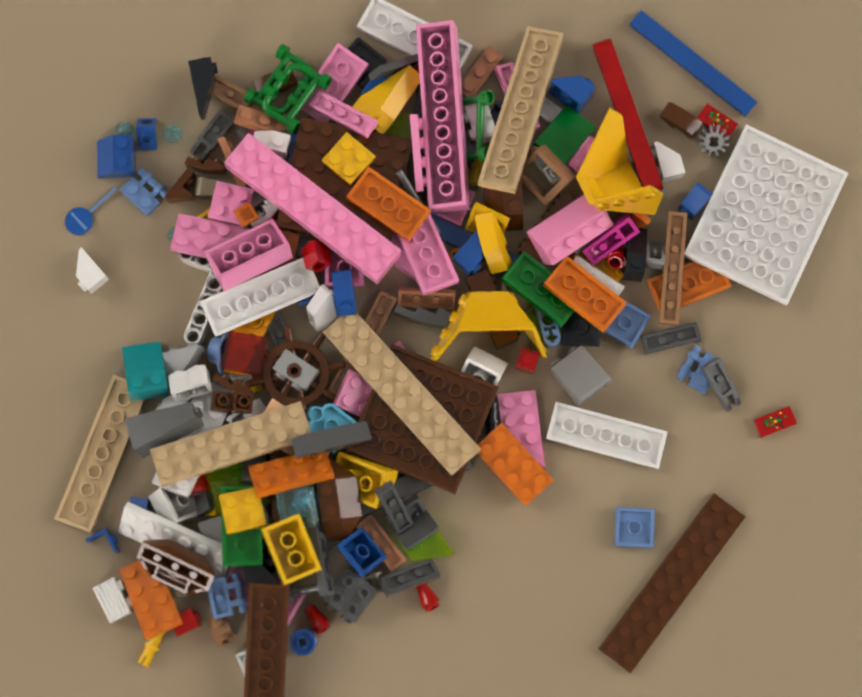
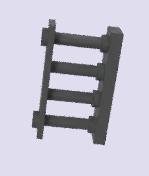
(324, 577)

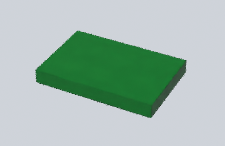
(566, 134)

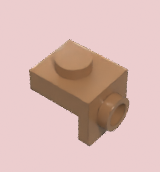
(221, 630)

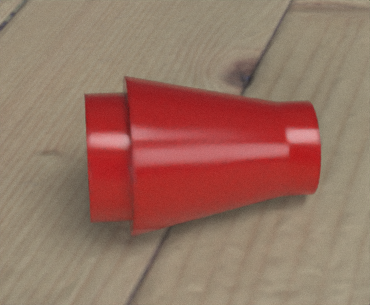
(617, 258)
(427, 597)
(317, 620)

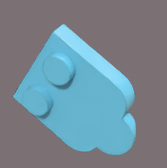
(327, 417)

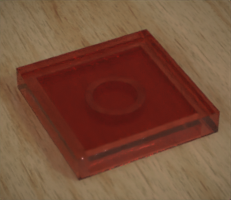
(244, 353)

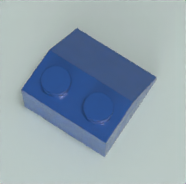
(572, 91)
(116, 156)
(361, 552)

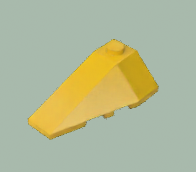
(388, 98)

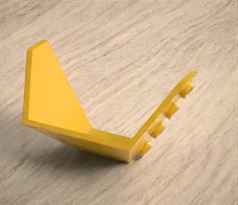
(608, 175)
(487, 313)

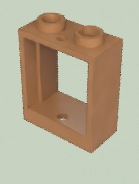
(556, 165)

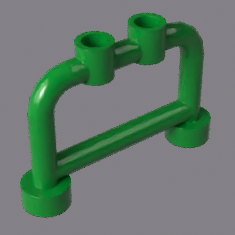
(282, 53)
(281, 77)
(485, 98)

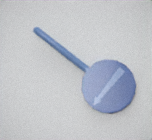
(80, 220)

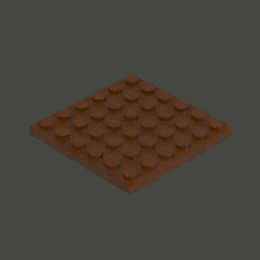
(313, 143)
(393, 443)

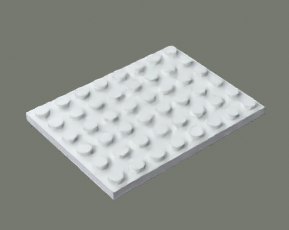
(765, 215)

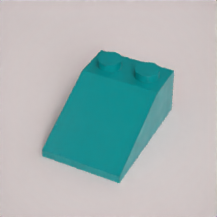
(145, 371)

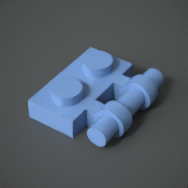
(141, 197)
(697, 379)
(220, 596)

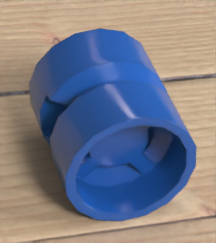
(303, 642)

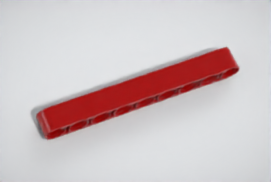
(624, 104)

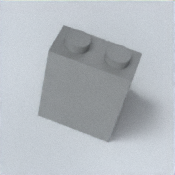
(579, 375)

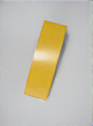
(492, 242)

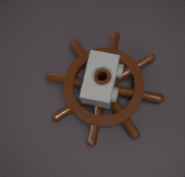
(297, 371)

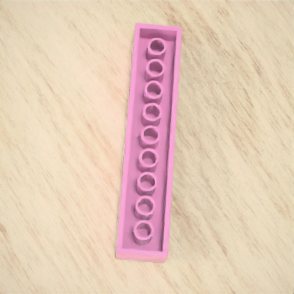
(443, 117)
(313, 208)

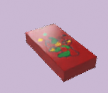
(710, 115)
(775, 422)

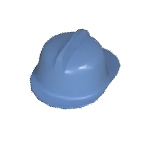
(216, 350)

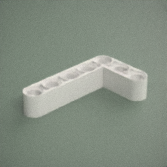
(207, 291)

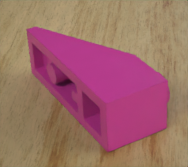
(611, 239)

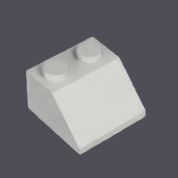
(484, 366)
(173, 506)

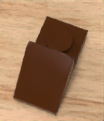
(178, 191)

